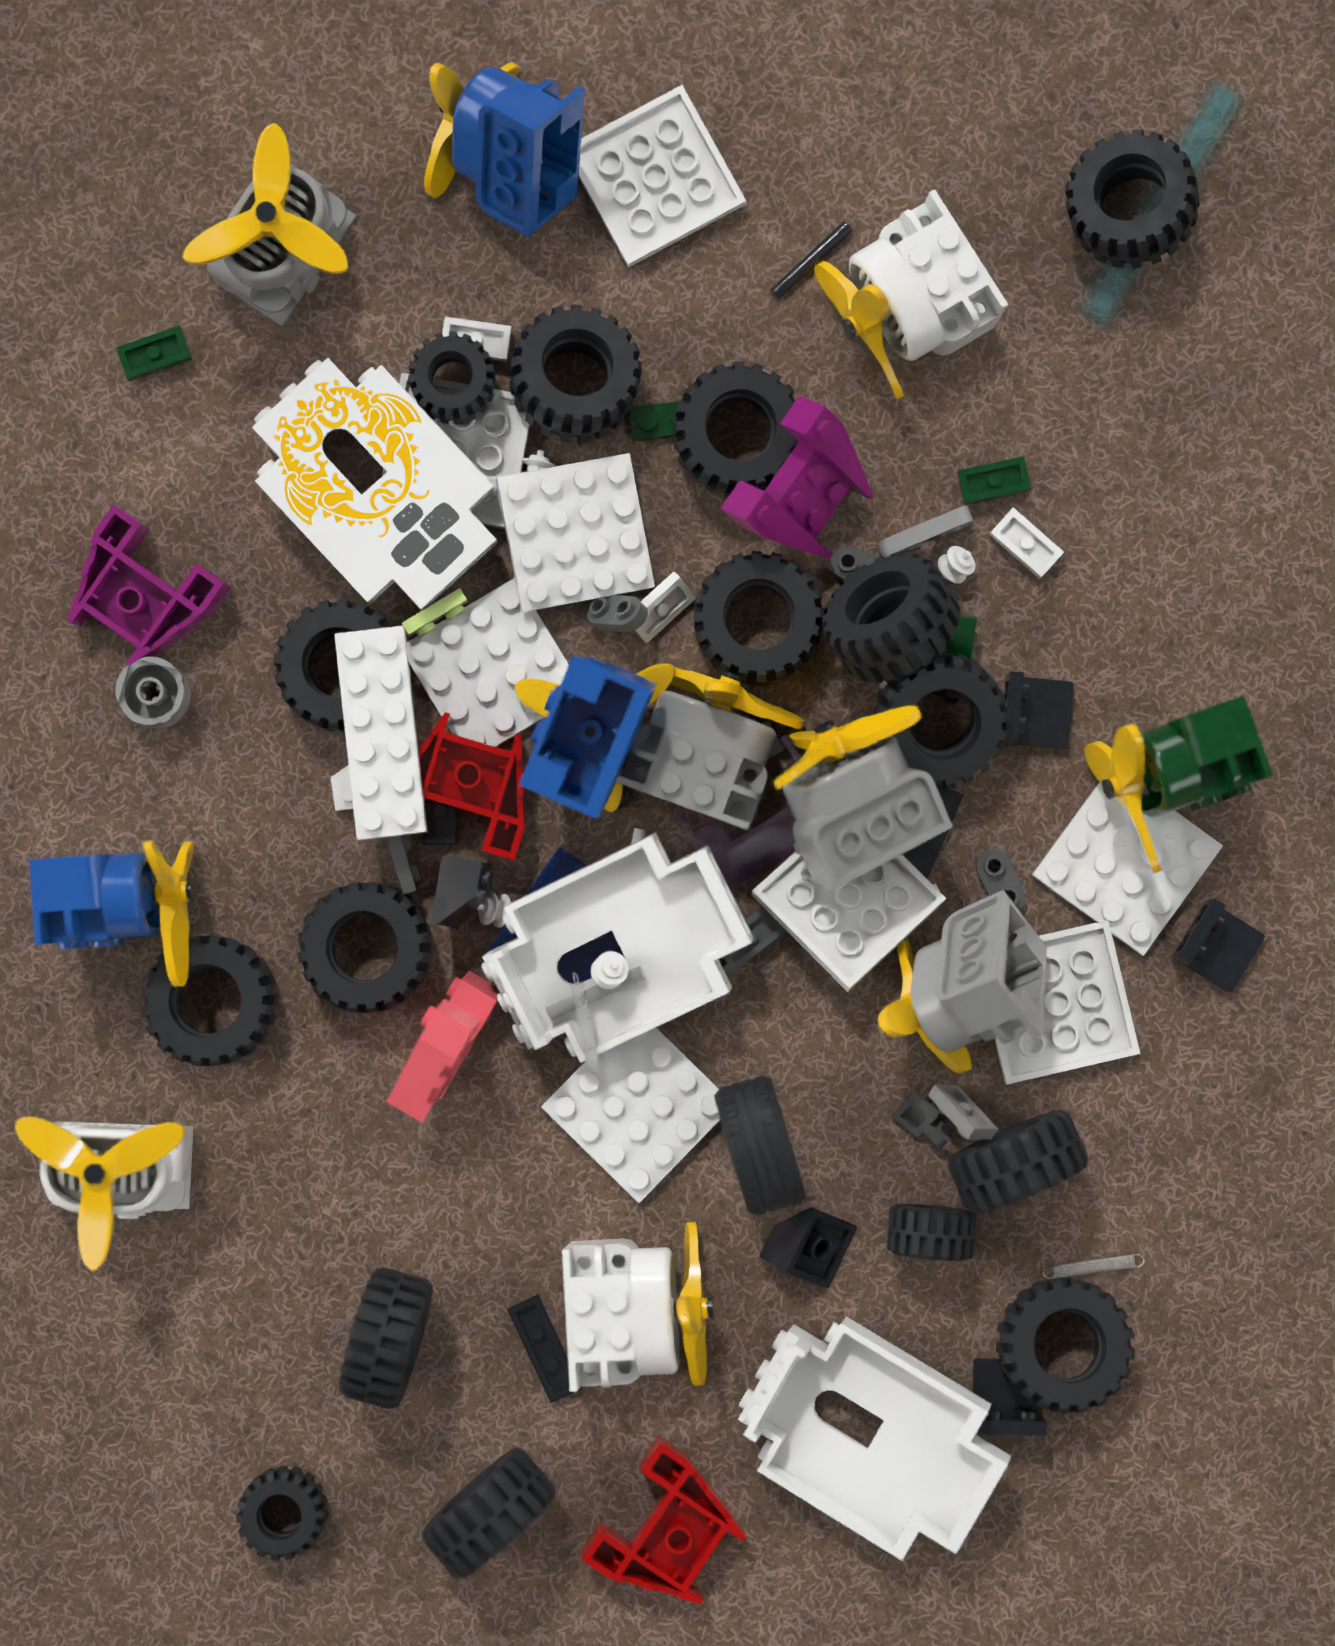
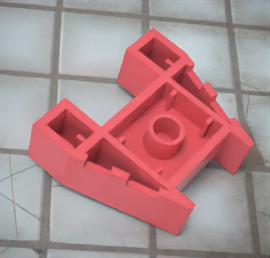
(443, 1045)

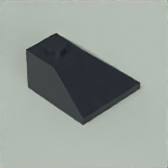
(460, 890)
(809, 1245)

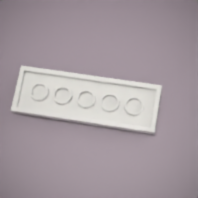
(380, 733)

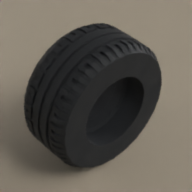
(759, 1145)

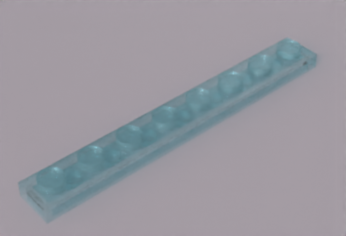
(1198, 143)

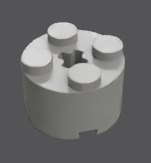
(153, 674)

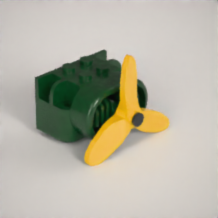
(1180, 764)

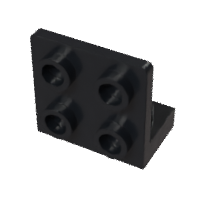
(1038, 711)
(1218, 945)
(1009, 1411)

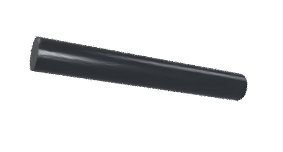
(811, 260)

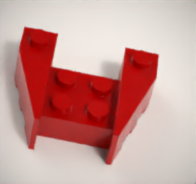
(478, 781)
(675, 1534)

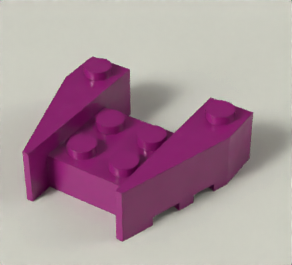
(806, 485)
(134, 598)

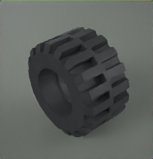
(446, 350)
(931, 1232)
(261, 1533)

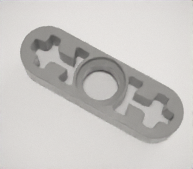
(930, 529)

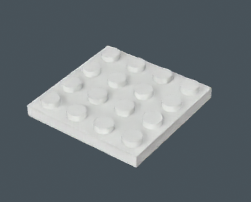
(656, 176)
(491, 442)
(575, 532)
(479, 658)
(1107, 875)
(856, 923)
(1083, 1009)
(637, 1110)

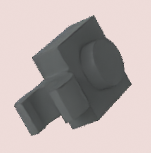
(920, 1116)

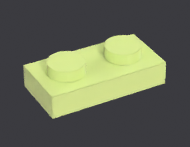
(424, 621)

